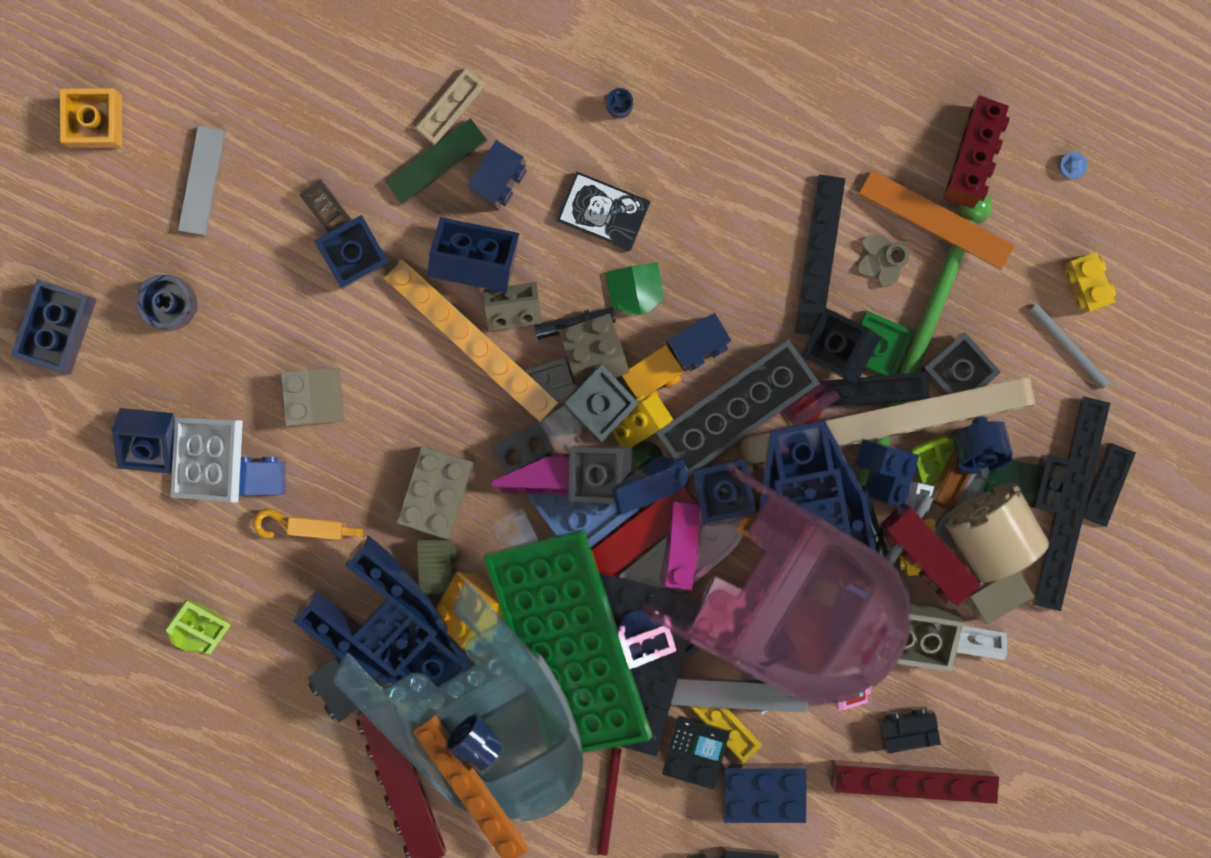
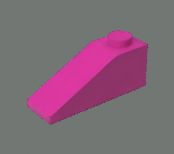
(542, 477)
(681, 546)

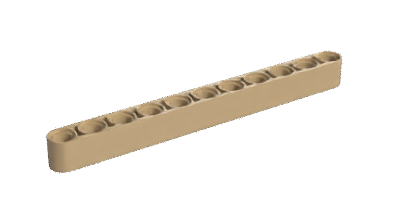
(913, 416)

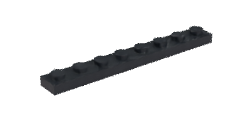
(1067, 526)

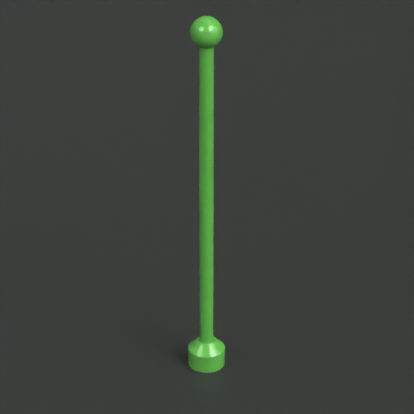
(935, 305)

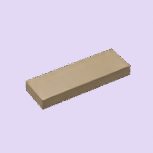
(450, 106)

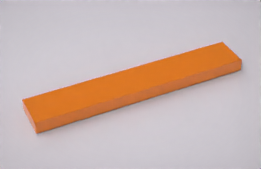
(937, 220)

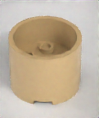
(996, 533)

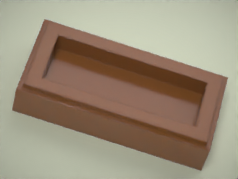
(950, 484)

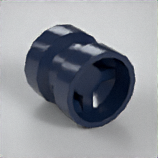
(618, 98)

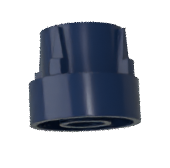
(474, 743)

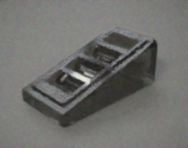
(311, 189)

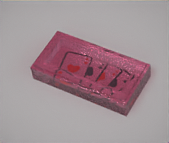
(810, 404)

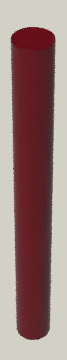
(609, 801)

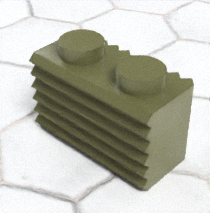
(435, 564)

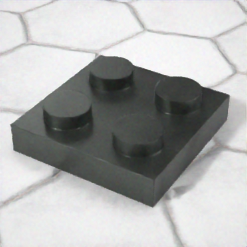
(600, 403)

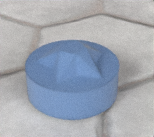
(1072, 165)

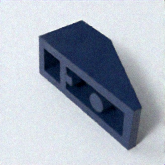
(650, 483)

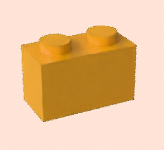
(653, 373)

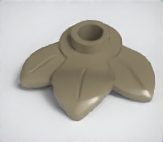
(879, 259)

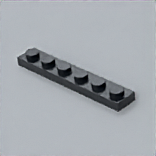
(820, 252)

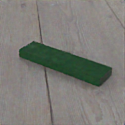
(436, 161)

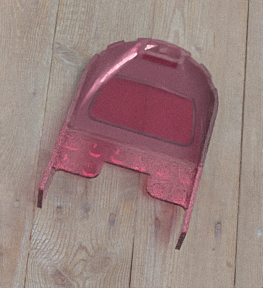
(814, 614)

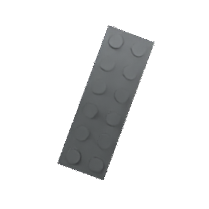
(738, 407)

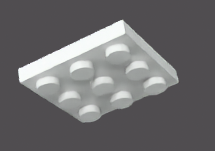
(206, 459)

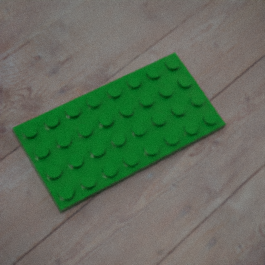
(561, 610)

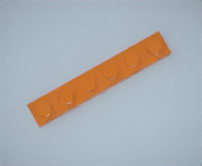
(471, 791)

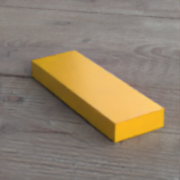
(740, 741)

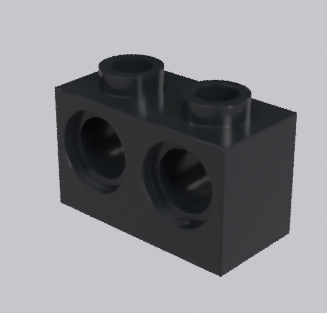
(520, 442)

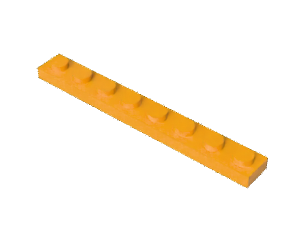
(471, 340)

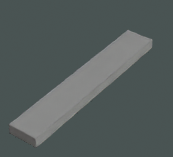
(734, 694)

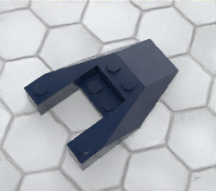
(813, 472)
(398, 636)

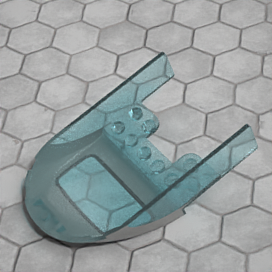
(506, 689)

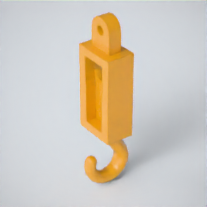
(305, 526)

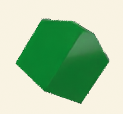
(635, 288)

